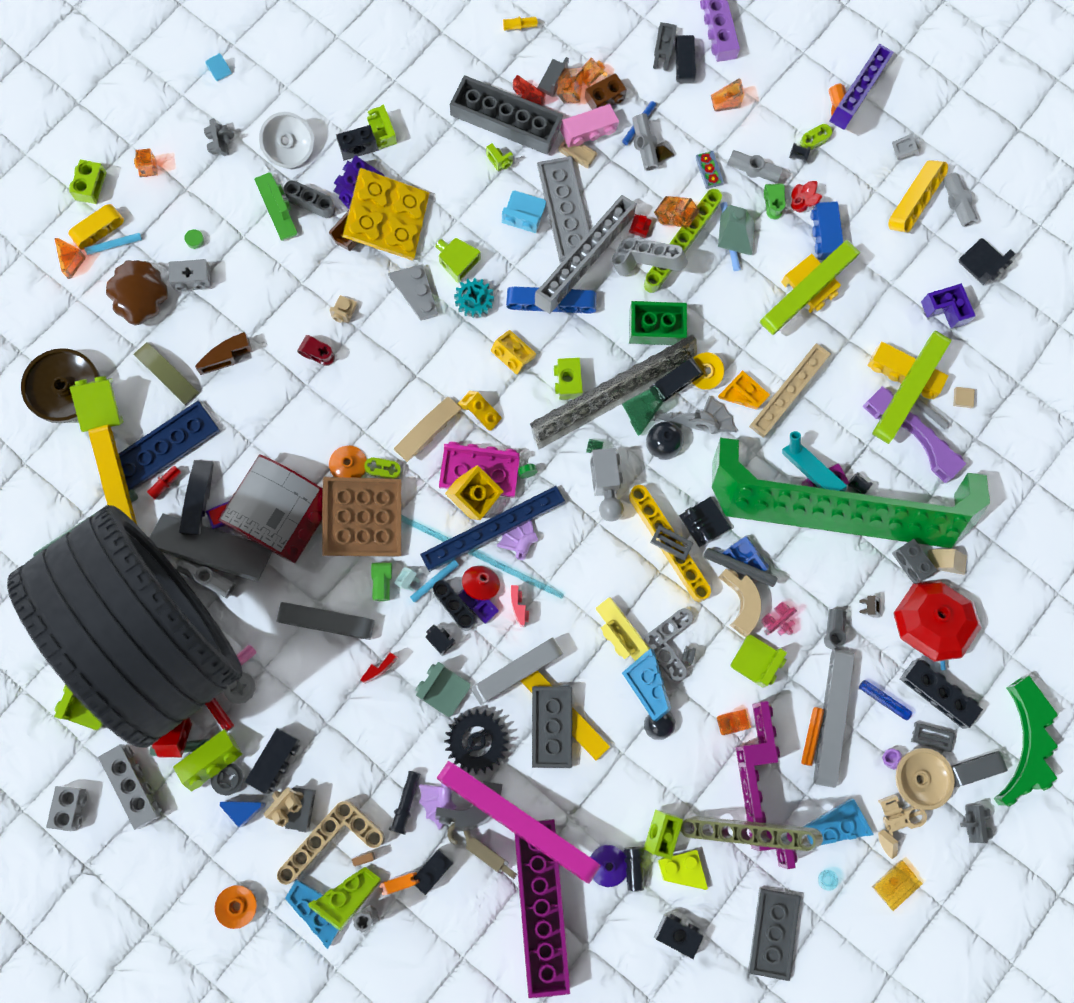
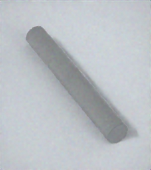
(931, 413)

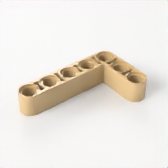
(311, 852)

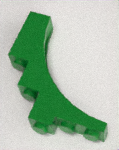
(1037, 744)

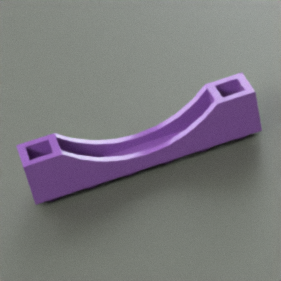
(942, 459)

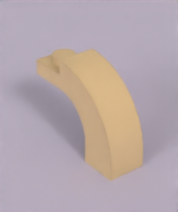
(749, 601)

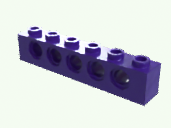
(861, 86)

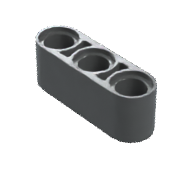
(305, 192)
(978, 768)

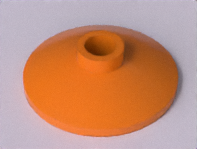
(355, 469)
(225, 909)

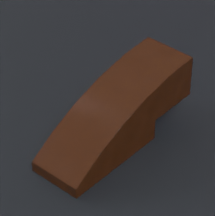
(224, 354)

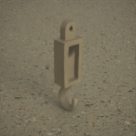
(483, 852)

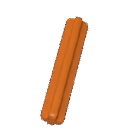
(812, 736)

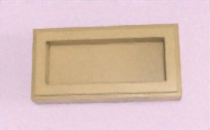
(581, 154)

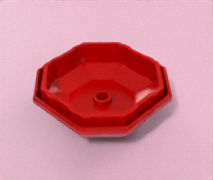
(926, 631)

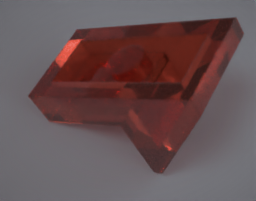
(528, 91)

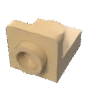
(343, 309)

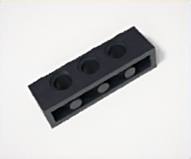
(969, 706)

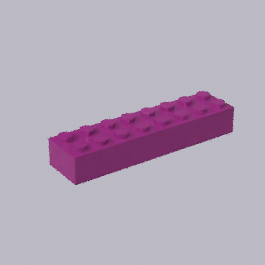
(542, 920)

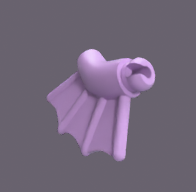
(519, 540)
(435, 797)

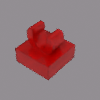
(640, 225)

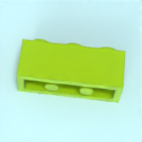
(207, 760)

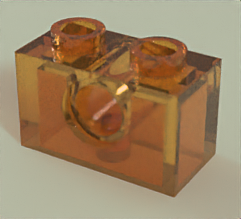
(676, 211)

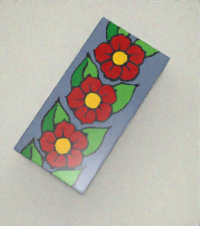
(709, 169)

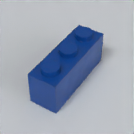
(826, 228)

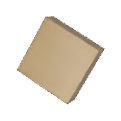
(963, 397)

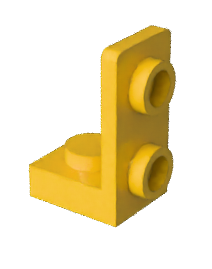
(480, 409)

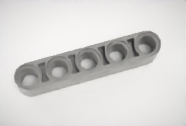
(516, 671)

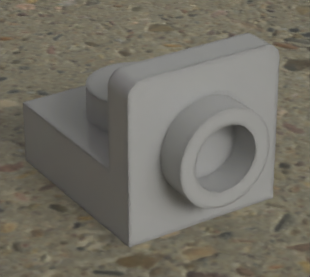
(906, 146)

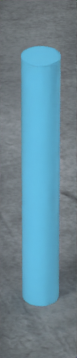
(113, 243)
(429, 585)

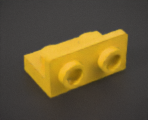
(512, 351)

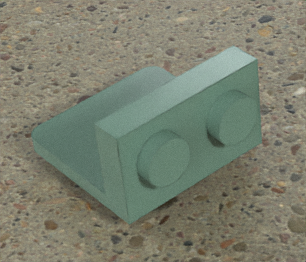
(442, 689)

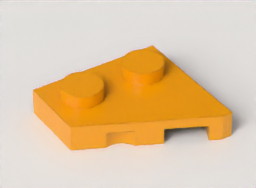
(744, 392)

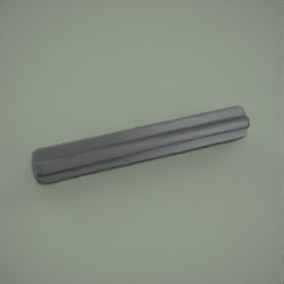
(740, 567)

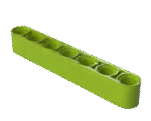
(687, 234)
(809, 287)
(911, 387)

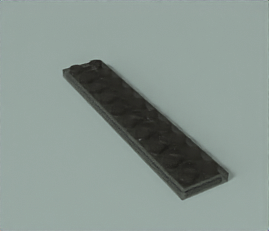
(611, 393)

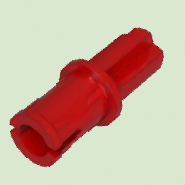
(164, 482)

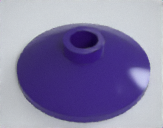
(614, 855)

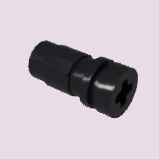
(635, 871)

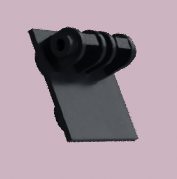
(704, 521)

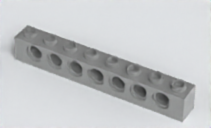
(585, 254)

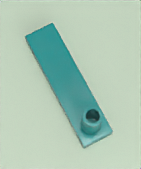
(810, 465)

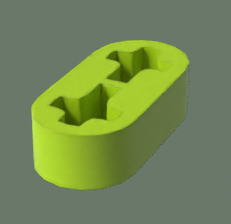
(814, 134)
(381, 473)

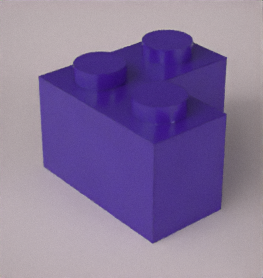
(952, 302)

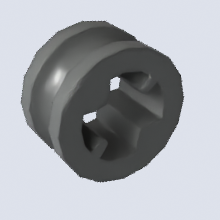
(688, 655)

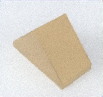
(948, 560)

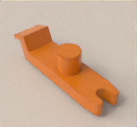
(398, 883)

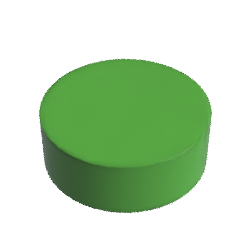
(194, 238)

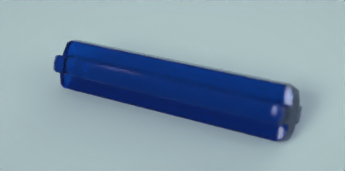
(885, 700)

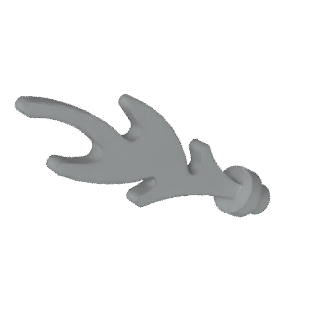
(686, 419)

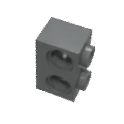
(914, 561)

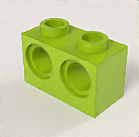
(92, 182)

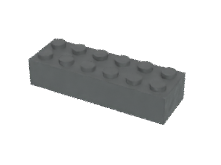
(505, 114)

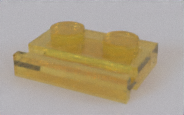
(897, 885)

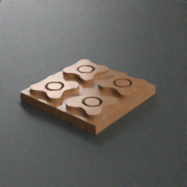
(361, 517)

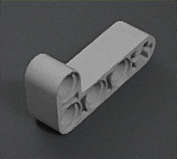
(648, 253)

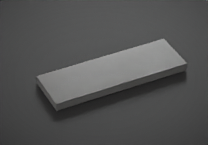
(563, 204)

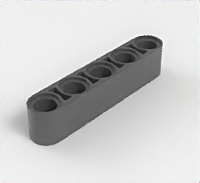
(325, 620)

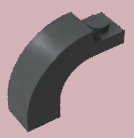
(469, 818)

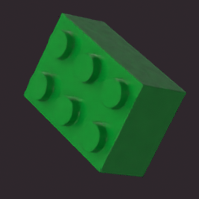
(657, 322)

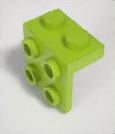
(758, 661)
(73, 710)

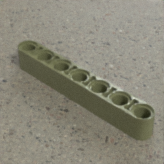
(758, 830)

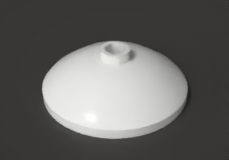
(299, 136)

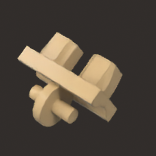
(283, 803)

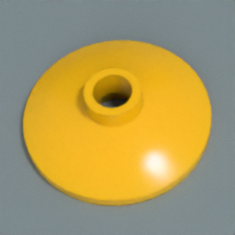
(711, 380)

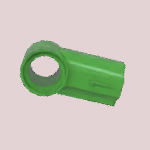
(381, 575)

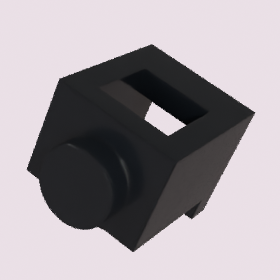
(439, 639)

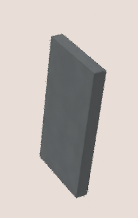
(551, 727)
(774, 934)

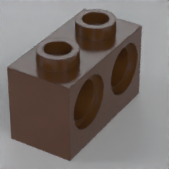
(603, 90)

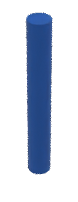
(631, 133)

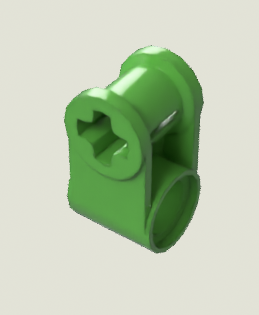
(774, 199)

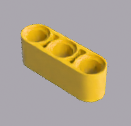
(96, 226)

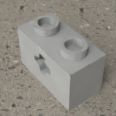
(189, 274)

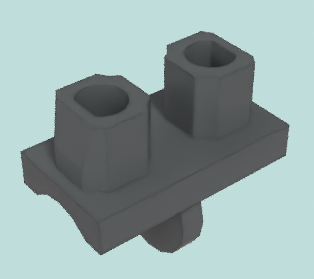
(221, 137)
(976, 824)

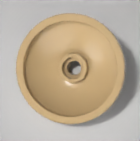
(935, 775)

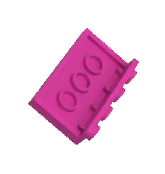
(497, 464)

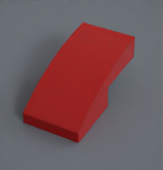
(374, 672)

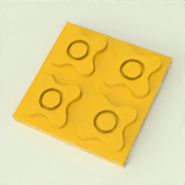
(386, 214)

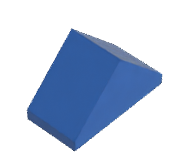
(241, 812)

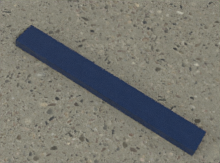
(492, 528)

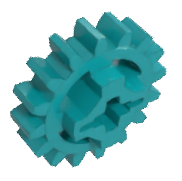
(480, 293)

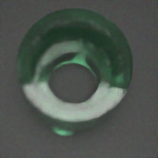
(594, 445)

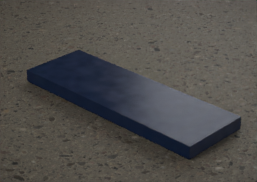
(166, 444)

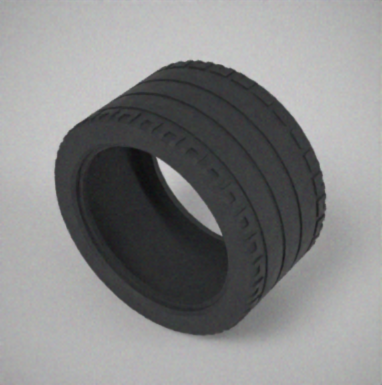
(122, 628)

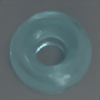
(833, 883)

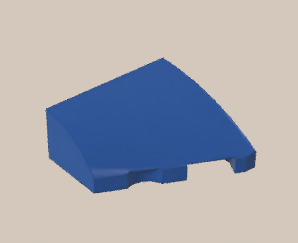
(747, 553)

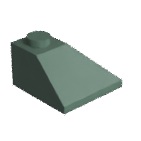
(736, 230)

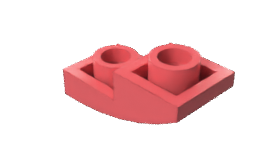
(519, 610)

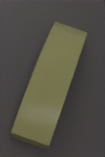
(166, 373)

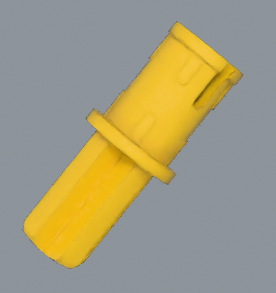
(518, 23)

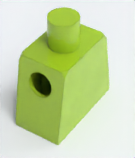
(457, 257)

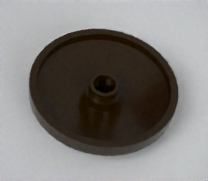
(47, 376)

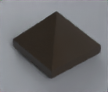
(664, 151)

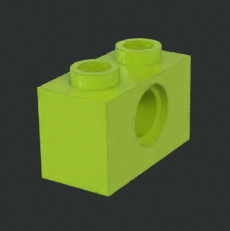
(571, 368)
(663, 834)

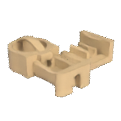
(896, 819)

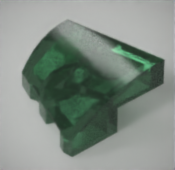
(643, 408)

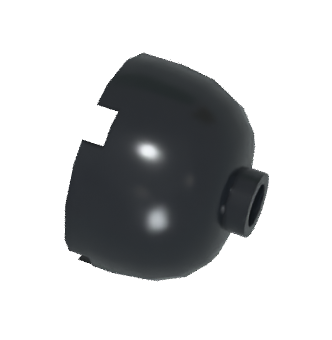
(665, 440)

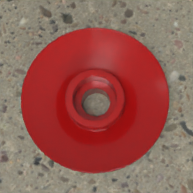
(476, 587)

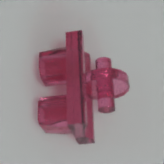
(785, 613)

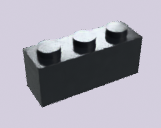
(273, 761)

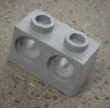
(61, 806)

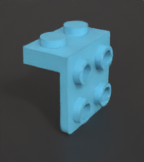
(523, 211)

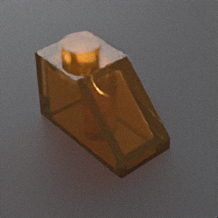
(570, 85)

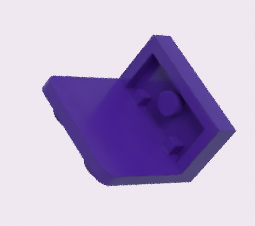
(348, 179)

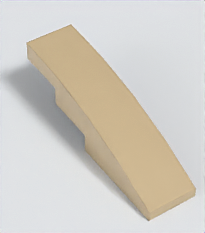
(427, 429)

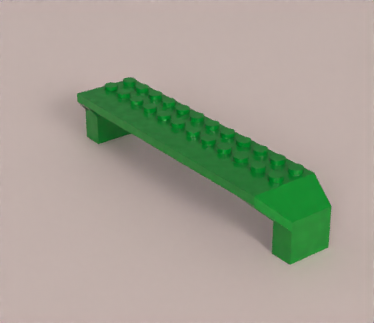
(844, 512)

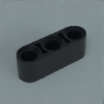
(685, 58)
(678, 379)
(451, 596)

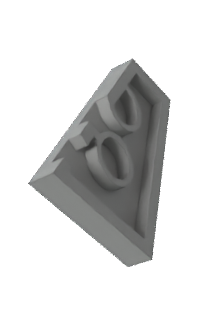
(416, 290)

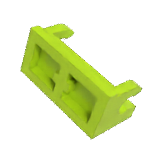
(381, 127)

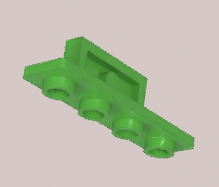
(276, 206)

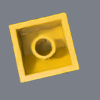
(474, 493)

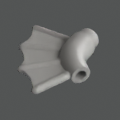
(716, 413)

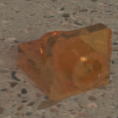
(593, 70)

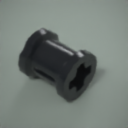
(799, 152)
(860, 483)

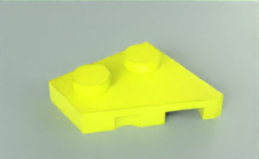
(683, 870)

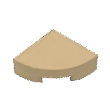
(888, 843)

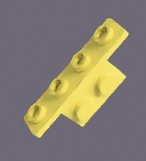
(620, 631)

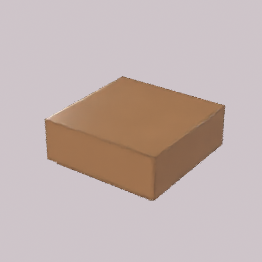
(362, 859)

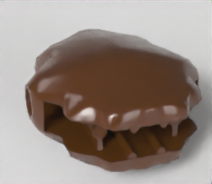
(136, 291)

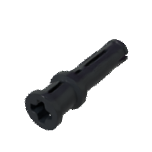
(403, 812)

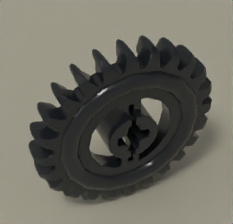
(462, 755)

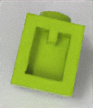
(497, 159)

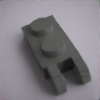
(664, 43)

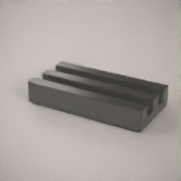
(668, 549)
(916, 733)

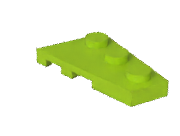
(343, 901)

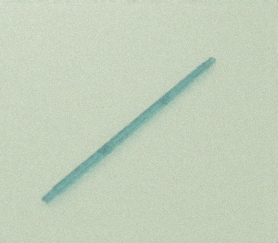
(484, 558)

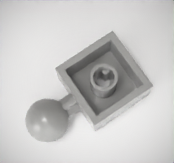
(606, 482)

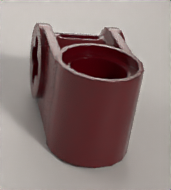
(314, 349)

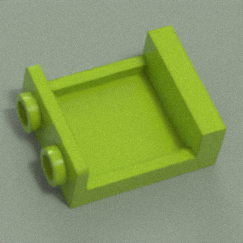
(95, 403)

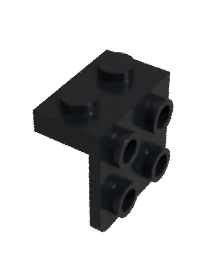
(985, 261)

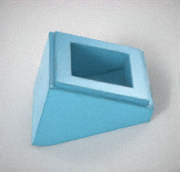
(218, 67)

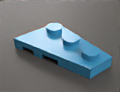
(648, 684)
(841, 824)
(298, 898)

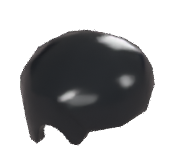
(660, 729)

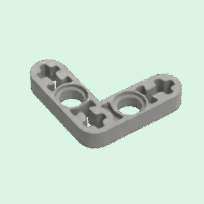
(663, 638)

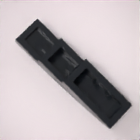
(196, 497)

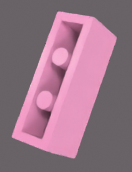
(589, 125)

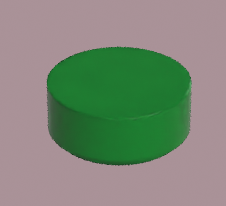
(527, 471)

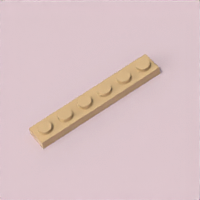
(789, 390)

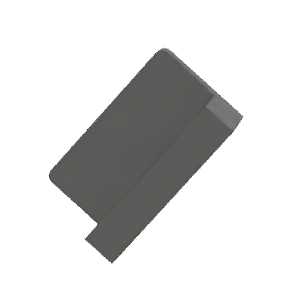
(550, 79)
(302, 819)

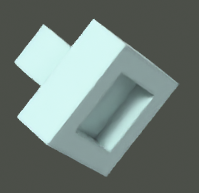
(405, 578)

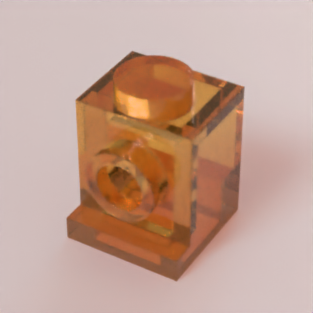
(145, 163)

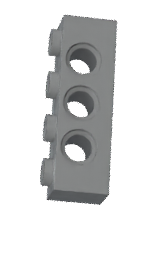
(111, 761)

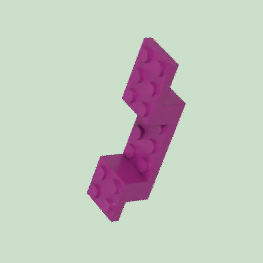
(758, 754)

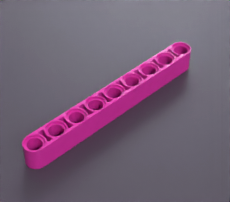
(519, 822)

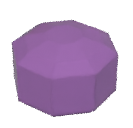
(891, 758)

